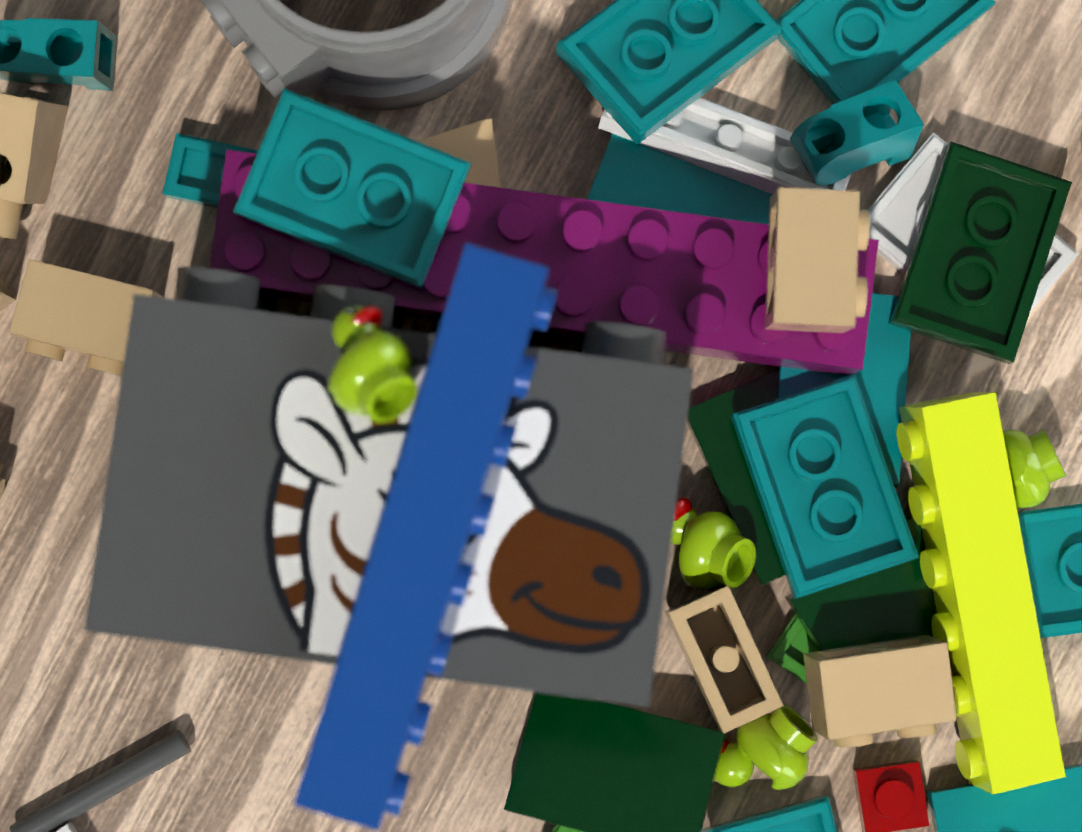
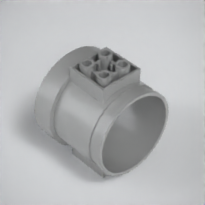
(363, 69)

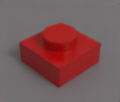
(891, 797)

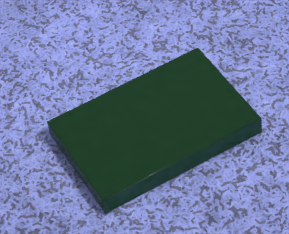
(980, 253)
(723, 456)
(871, 608)
(613, 768)

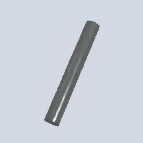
(105, 785)

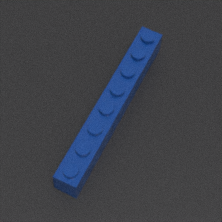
(424, 537)

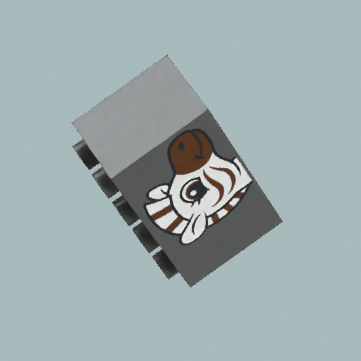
(256, 499)

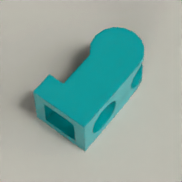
(58, 52)
(858, 134)

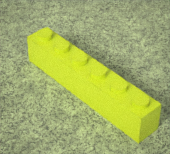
(981, 590)

